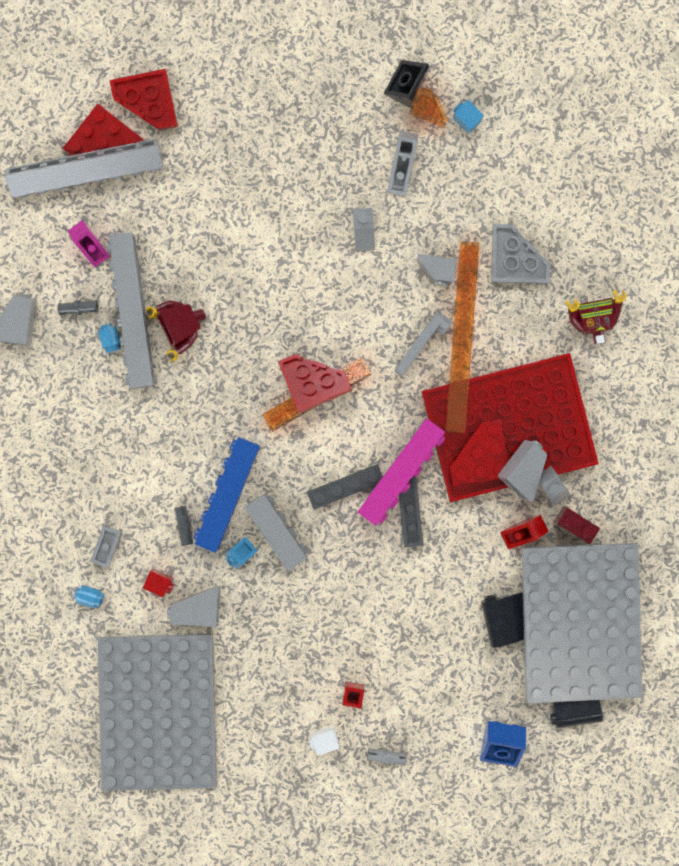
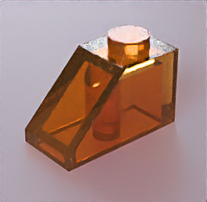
(428, 107)

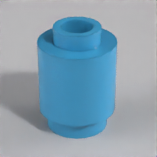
(109, 338)
(89, 596)

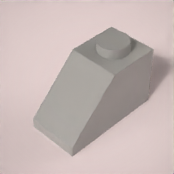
(363, 229)
(438, 268)
(553, 486)

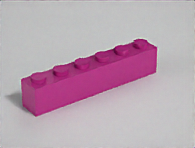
(401, 471)

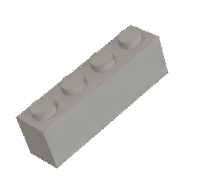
(276, 531)

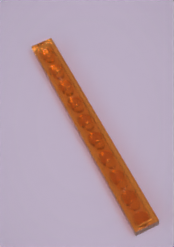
(462, 337)

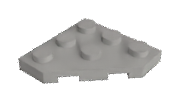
(516, 258)

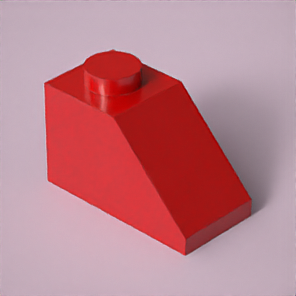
(524, 532)

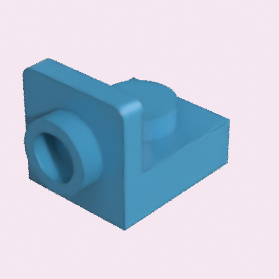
(240, 553)

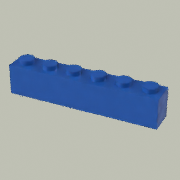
(227, 494)

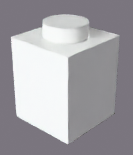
(324, 740)

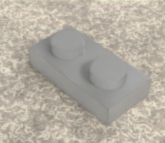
(106, 546)

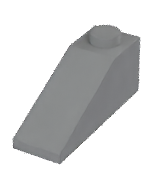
(402, 163)

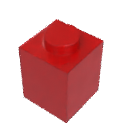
(158, 583)
(353, 695)

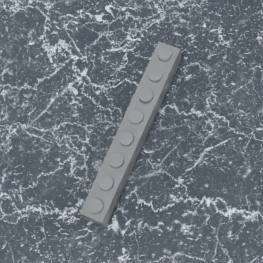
(84, 168)
(131, 310)

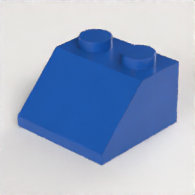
(503, 743)

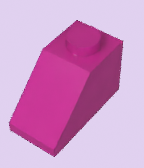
(88, 243)

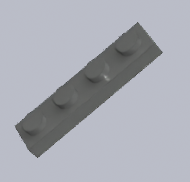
(345, 486)
(411, 516)

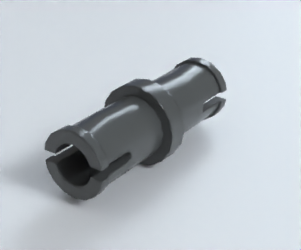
(77, 307)
(183, 525)

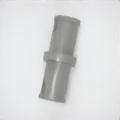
(386, 757)

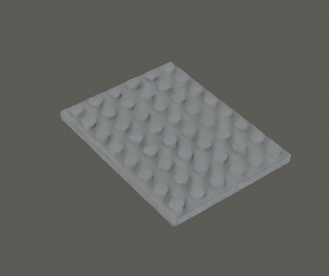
(581, 622)
(157, 712)

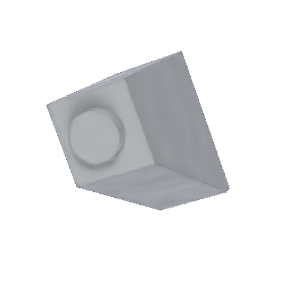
(18, 320)
(524, 470)
(197, 609)

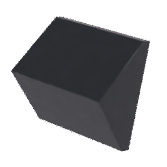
(406, 81)

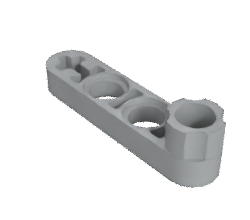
(440, 324)

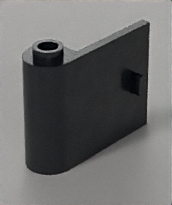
(504, 619)
(576, 713)

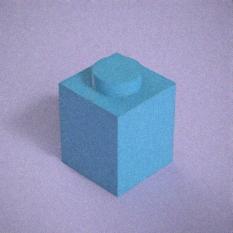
(467, 116)

